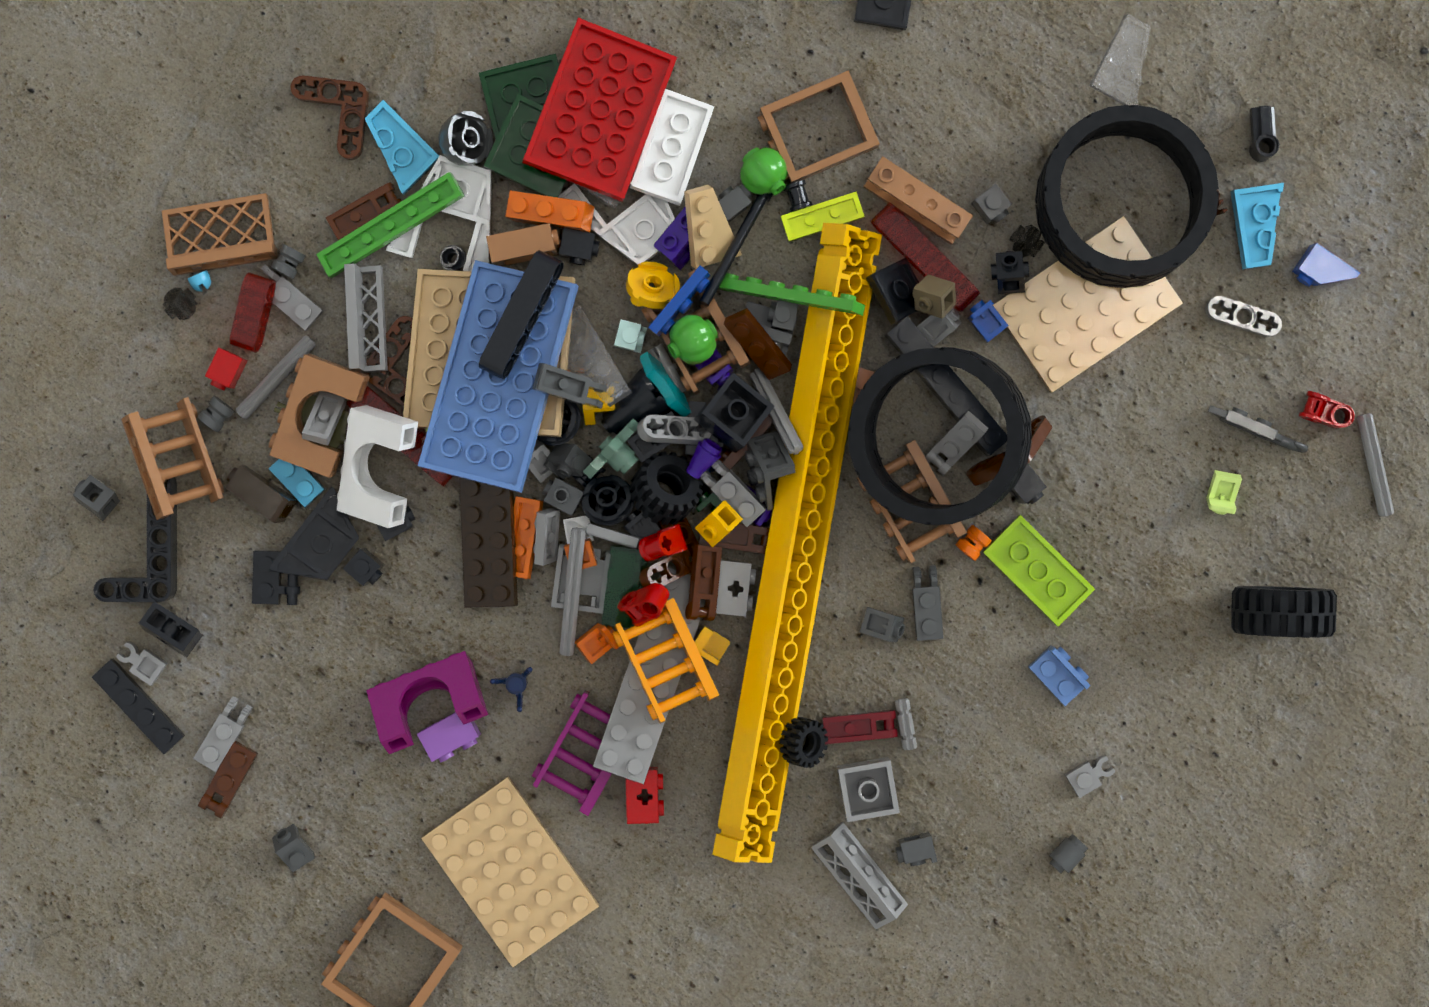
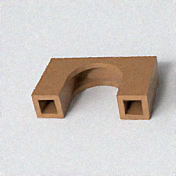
(313, 376)

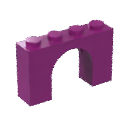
(393, 698)

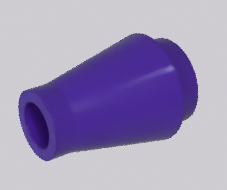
(704, 457)

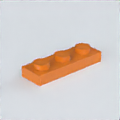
(525, 533)

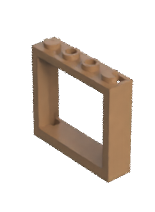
(413, 920)

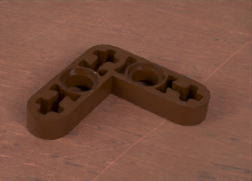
(348, 107)
(374, 359)
(988, 468)
(680, 560)

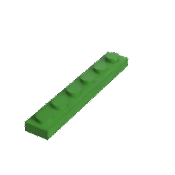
(390, 224)
(797, 295)

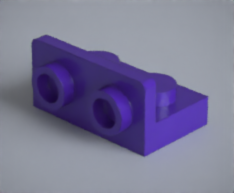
(675, 241)

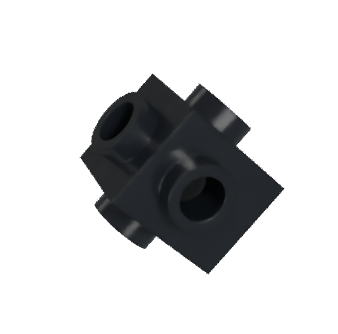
(1010, 272)

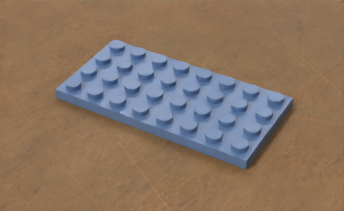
(484, 423)

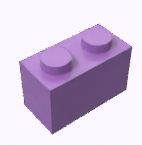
(447, 735)

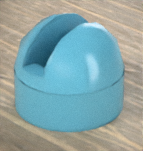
(198, 279)

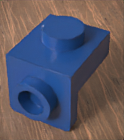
(987, 320)

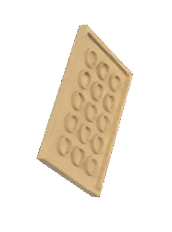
(1074, 323)
(510, 871)

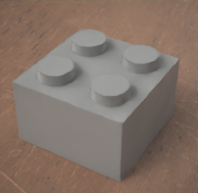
(868, 789)

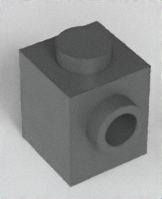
(992, 204)
(562, 495)

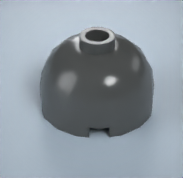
(465, 139)

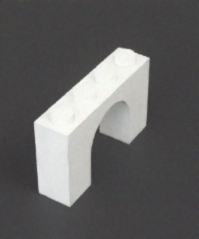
(357, 490)

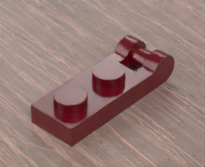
(859, 726)

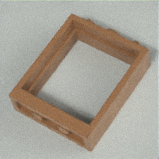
(858, 112)

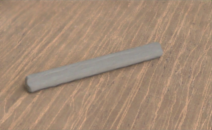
(572, 591)

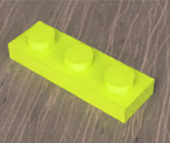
(811, 219)

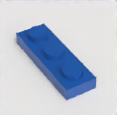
(680, 302)

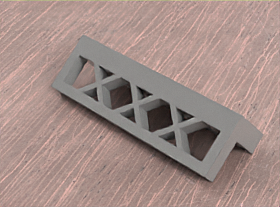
(356, 318)
(864, 874)

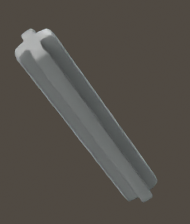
(275, 377)
(778, 413)
(1375, 464)

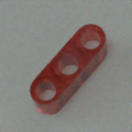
(252, 312)

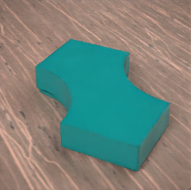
(672, 394)

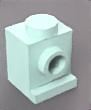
(630, 336)

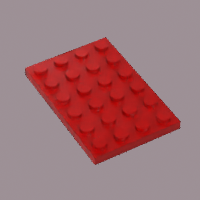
(599, 110)

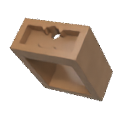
(522, 244)

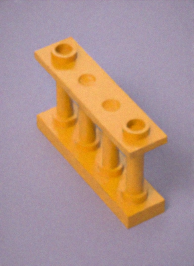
(692, 663)

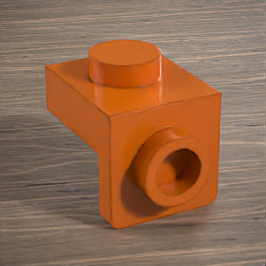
(596, 642)

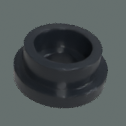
(446, 257)

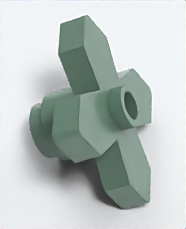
(615, 452)

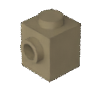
(934, 296)

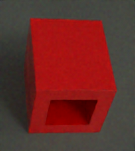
(225, 369)

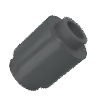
(1068, 854)

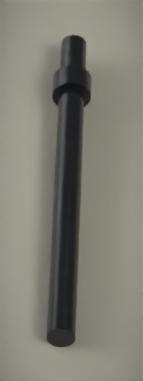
(734, 248)

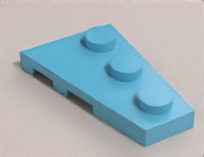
(402, 147)
(1255, 223)

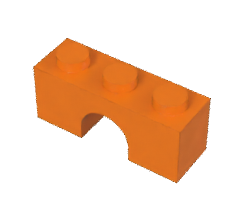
(546, 209)

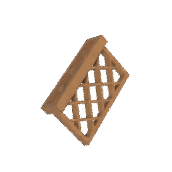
(223, 256)

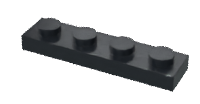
(138, 706)

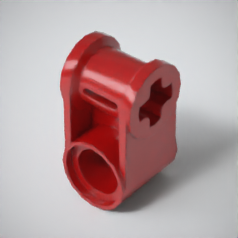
(1321, 410)
(663, 543)
(644, 603)

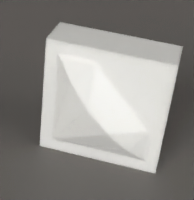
(580, 522)

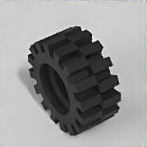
(794, 739)

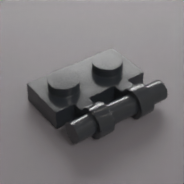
(267, 584)

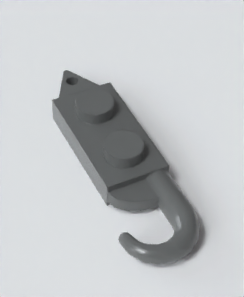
(1259, 428)

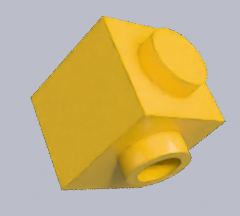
(718, 523)

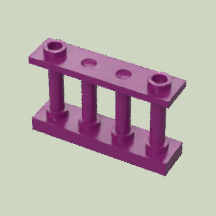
(585, 797)

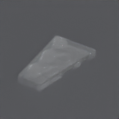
(1122, 64)

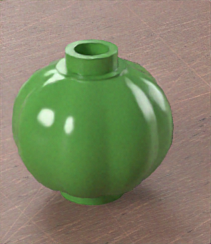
(763, 171)
(692, 339)

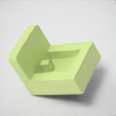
(1223, 492)

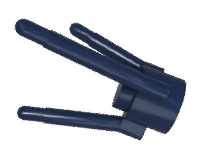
(515, 684)

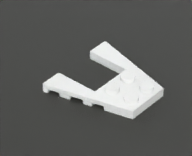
(475, 206)
(635, 228)

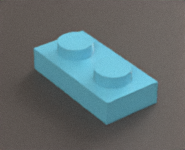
(297, 481)

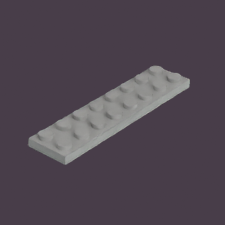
(631, 732)

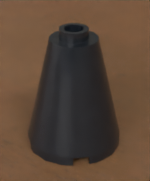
(642, 402)

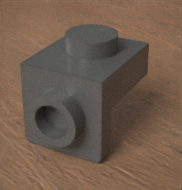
(292, 848)

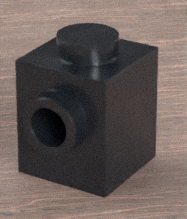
(578, 246)
(364, 567)

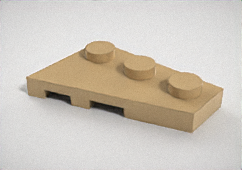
(707, 227)

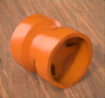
(976, 537)

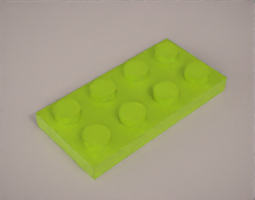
(1038, 570)

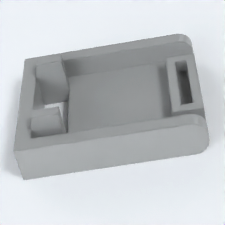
(592, 581)

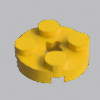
(647, 296)

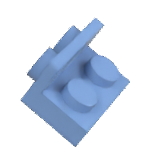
(1059, 675)

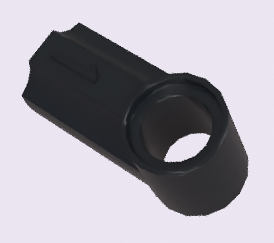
(1263, 130)

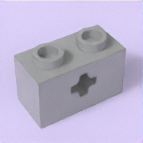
(730, 572)

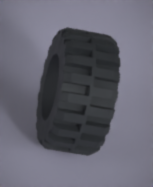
(1283, 611)

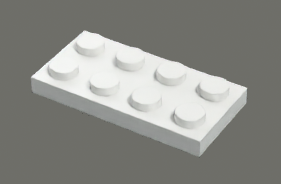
(672, 147)

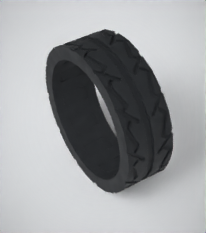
(1174, 140)
(864, 444)

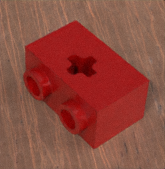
(645, 811)

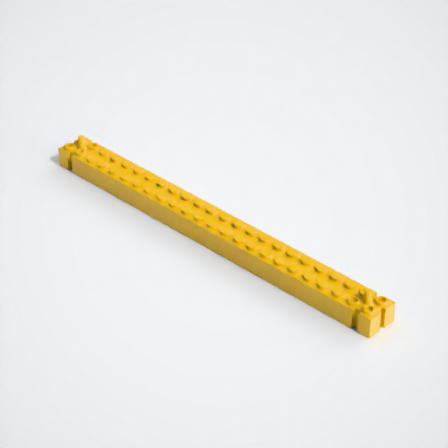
(796, 549)

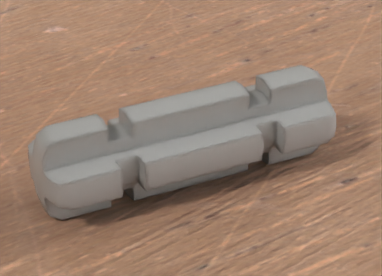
(906, 724)

